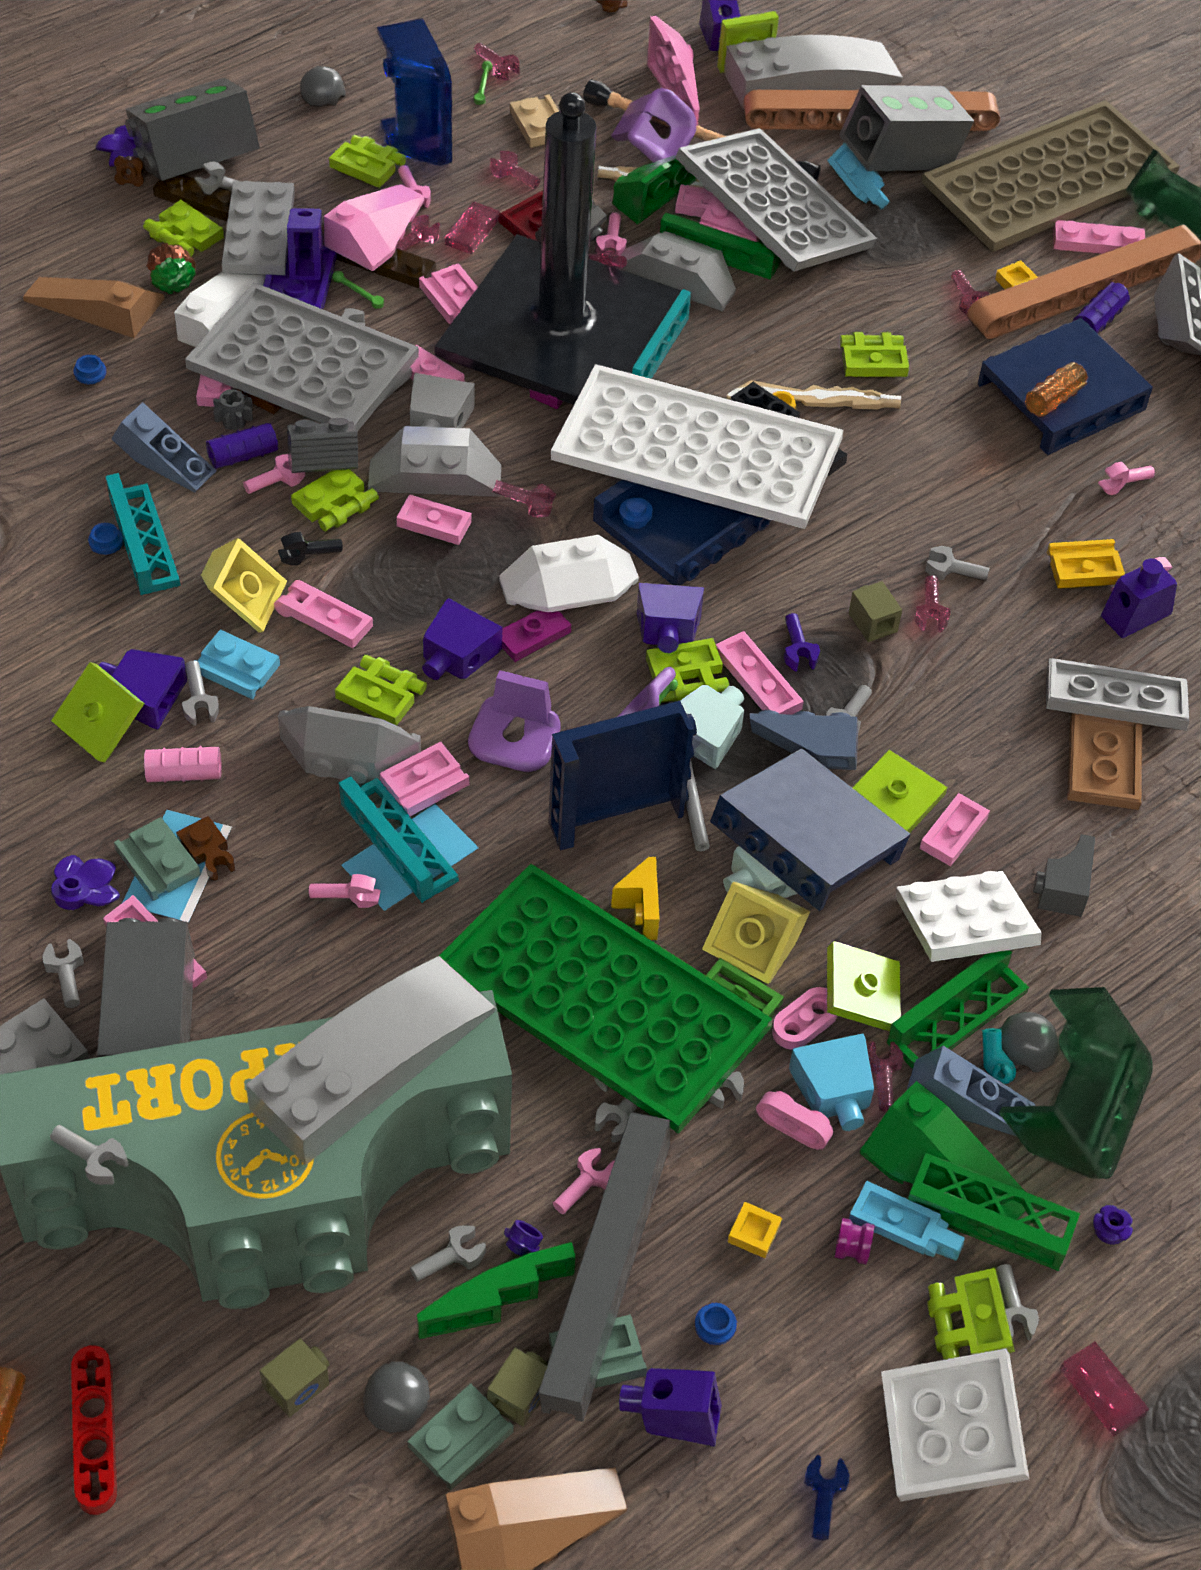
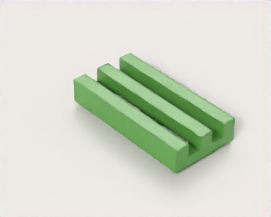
(773, 998)

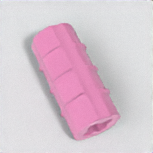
(182, 764)

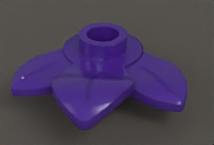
(118, 144)
(83, 883)

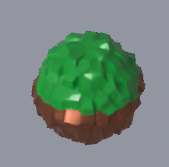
(171, 268)

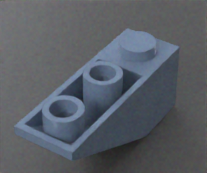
(161, 449)
(826, 738)
(966, 1088)

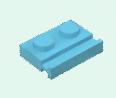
(237, 664)

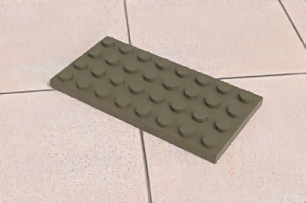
(1044, 175)

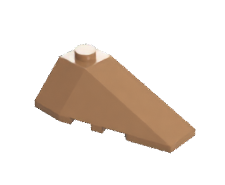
(99, 302)
(530, 1518)

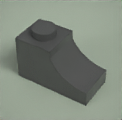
(1067, 880)

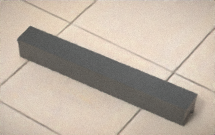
(605, 1267)

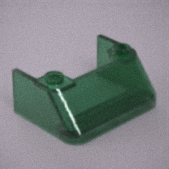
(1166, 195)
(1099, 1091)

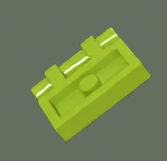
(366, 160)
(188, 224)
(874, 355)
(328, 493)
(689, 661)
(376, 696)
(982, 1312)

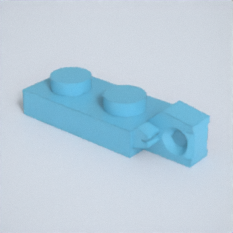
(862, 183)
(905, 1222)

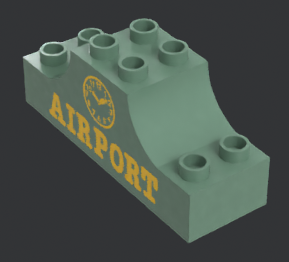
(218, 1178)

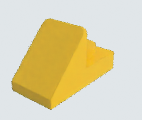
(640, 892)

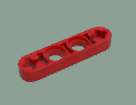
(94, 1428)

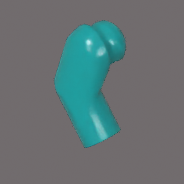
(995, 1059)

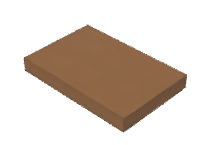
(1105, 761)

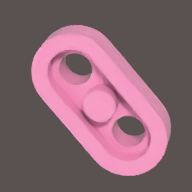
(802, 1019)
(794, 1120)

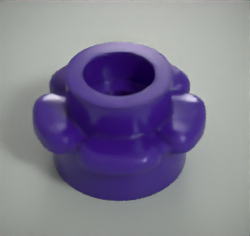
(1109, 1233)
(523, 1238)

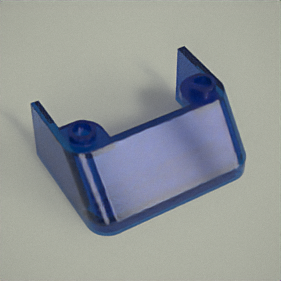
(421, 93)

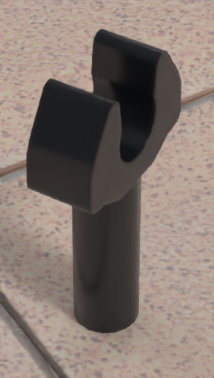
(297, 548)

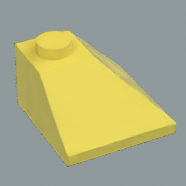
(244, 582)
(755, 930)

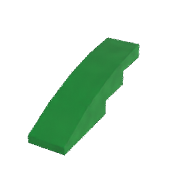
(481, 1298)

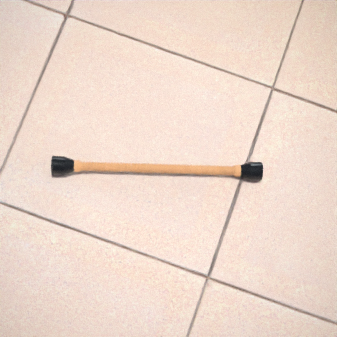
(601, 95)

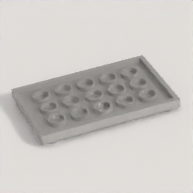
(776, 199)
(302, 357)

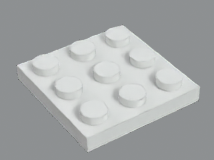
(968, 916)
(954, 1425)

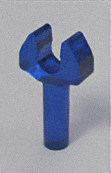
(825, 1492)

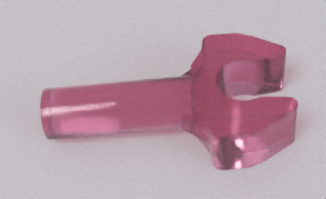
(500, 64)
(509, 166)
(420, 232)
(609, 258)
(967, 290)
(530, 498)
(932, 608)
(883, 1071)

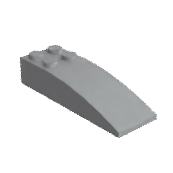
(808, 64)
(364, 1056)

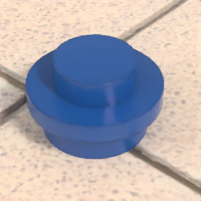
(89, 369)
(635, 512)
(105, 539)
(715, 1324)

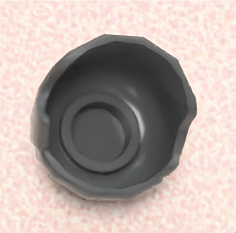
(322, 86)
(1030, 1040)
(396, 1397)

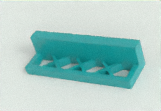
(664, 337)
(136, 540)
(393, 843)

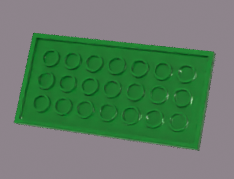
(607, 997)

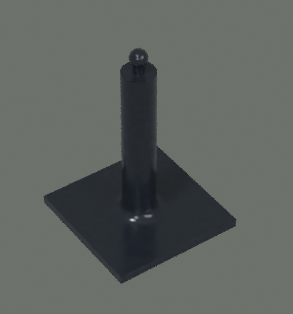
(545, 304)

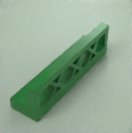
(737, 251)
(952, 996)
(995, 1226)

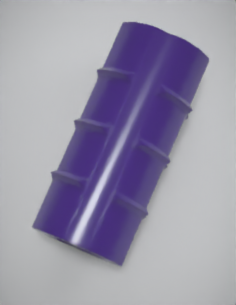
(1105, 306)
(242, 445)

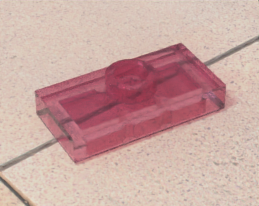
(472, 227)

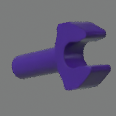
(799, 646)

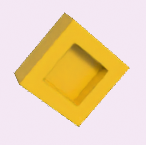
(1014, 275)
(754, 1230)

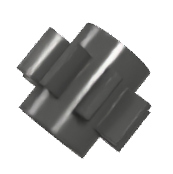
(233, 409)

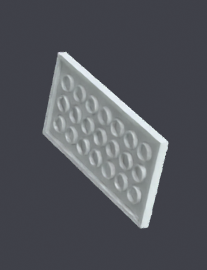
(698, 446)

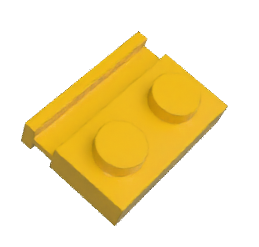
(1085, 563)

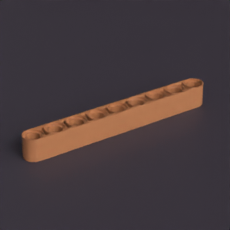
(831, 107)
(1081, 282)

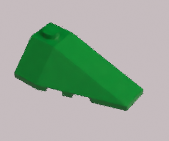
(650, 188)
(922, 1125)

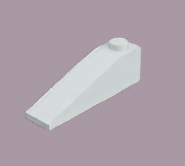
(210, 303)

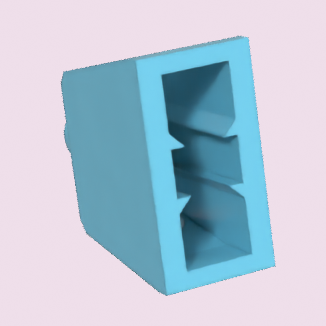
(835, 1078)

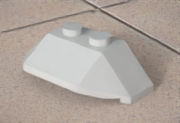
(568, 575)

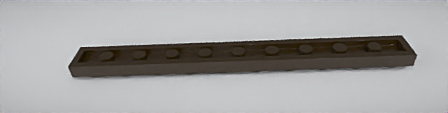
(400, 267)

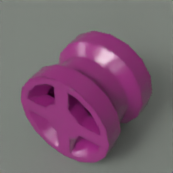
(854, 1241)

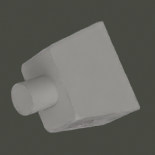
(440, 402)

